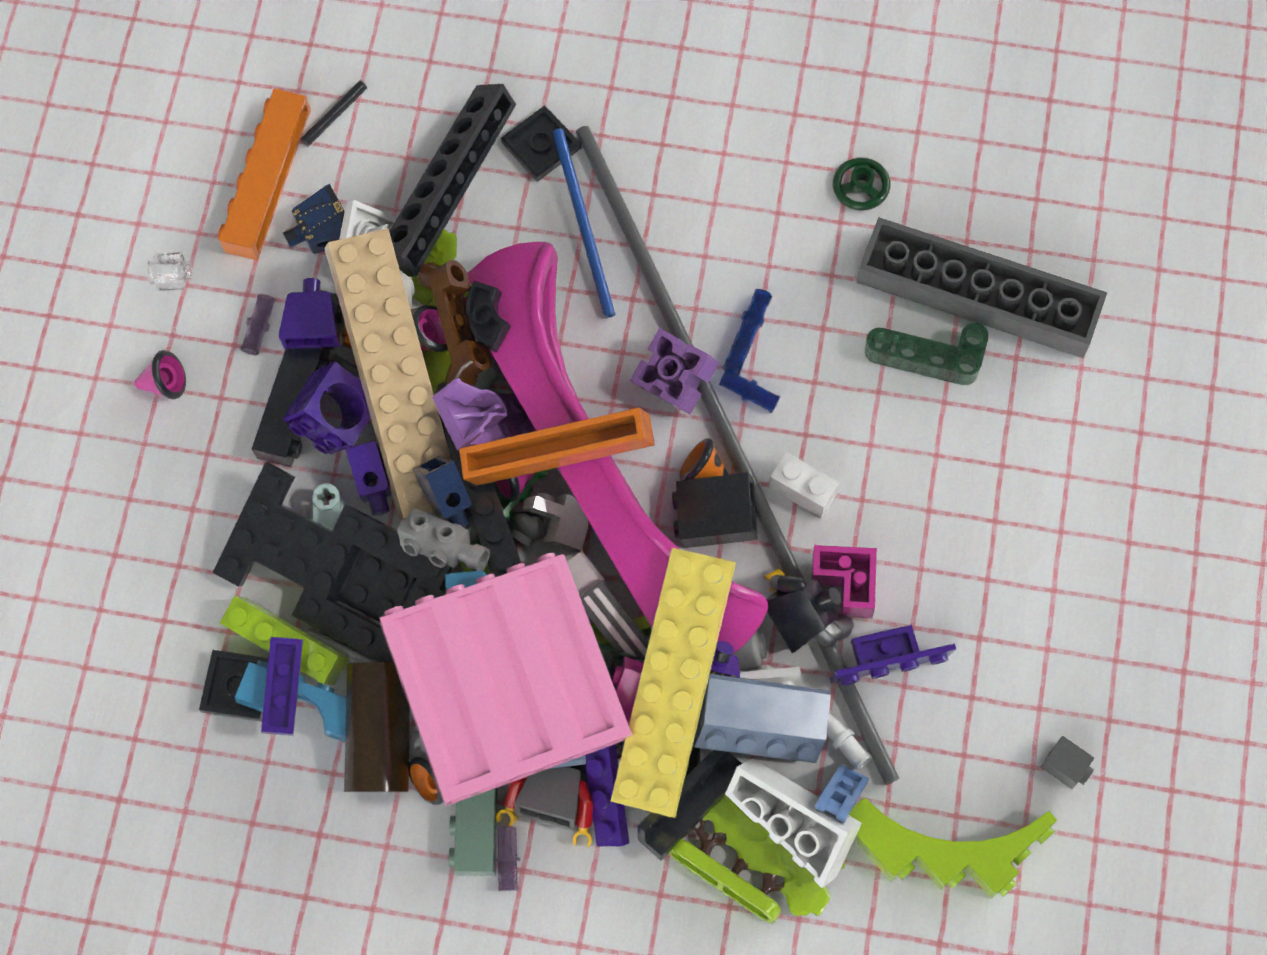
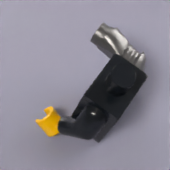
(805, 611)

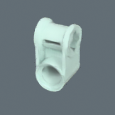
(327, 514)

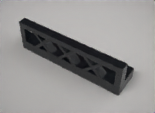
(699, 795)

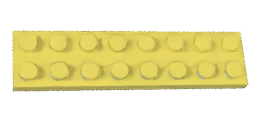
(673, 682)

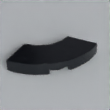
(484, 315)

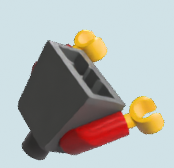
(552, 797)

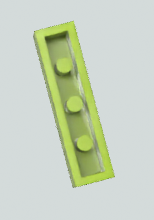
(260, 625)

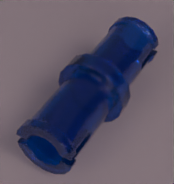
(749, 390)

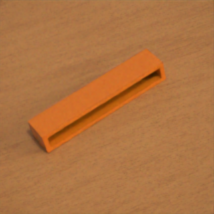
(264, 174)
(557, 446)

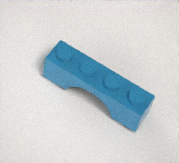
(322, 697)

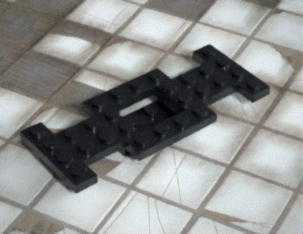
(352, 563)

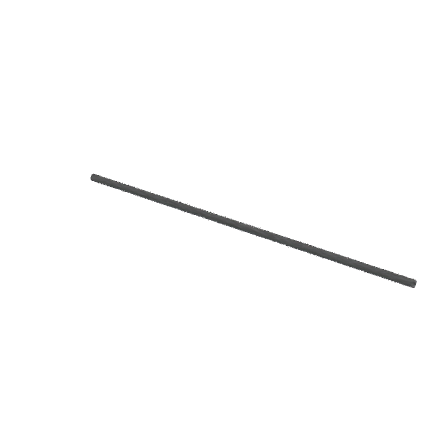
(730, 441)

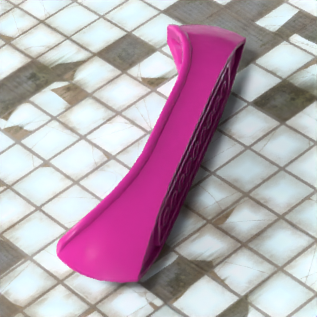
(539, 379)

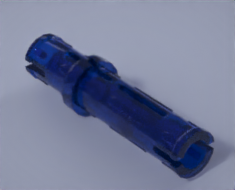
(751, 322)

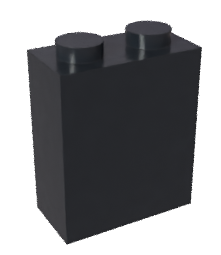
(715, 510)

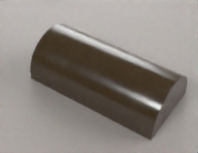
(376, 729)

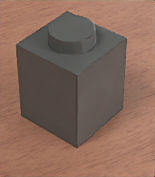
(1068, 763)

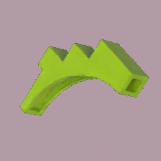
(987, 861)

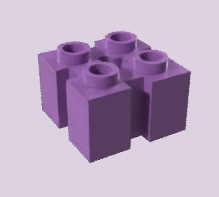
(672, 354)

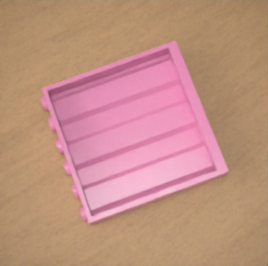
(504, 678)

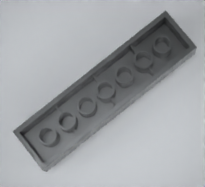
(981, 287)

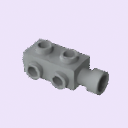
(440, 541)

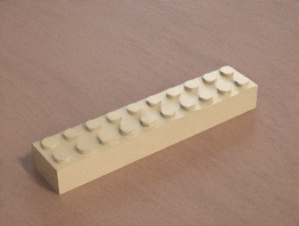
(388, 362)

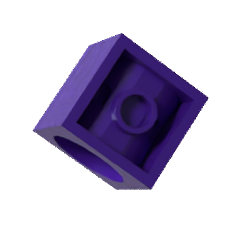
(306, 417)

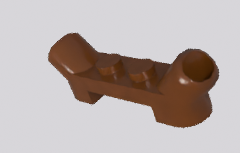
(448, 286)

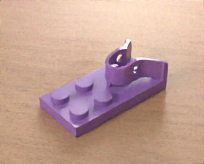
(480, 415)

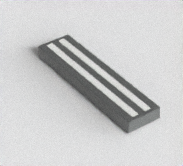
(613, 620)

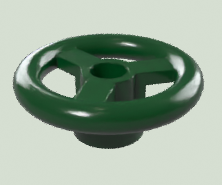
(862, 171)

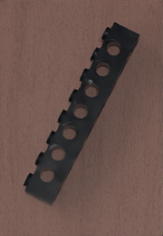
(449, 175)

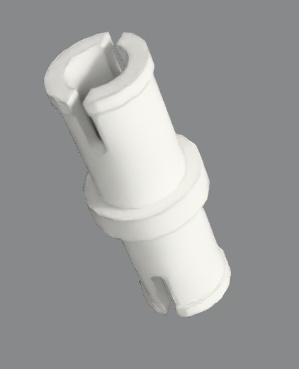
(846, 743)

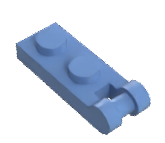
(842, 793)

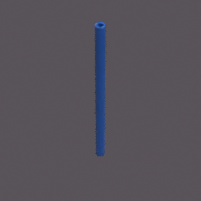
(583, 223)

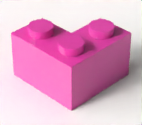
(853, 571)

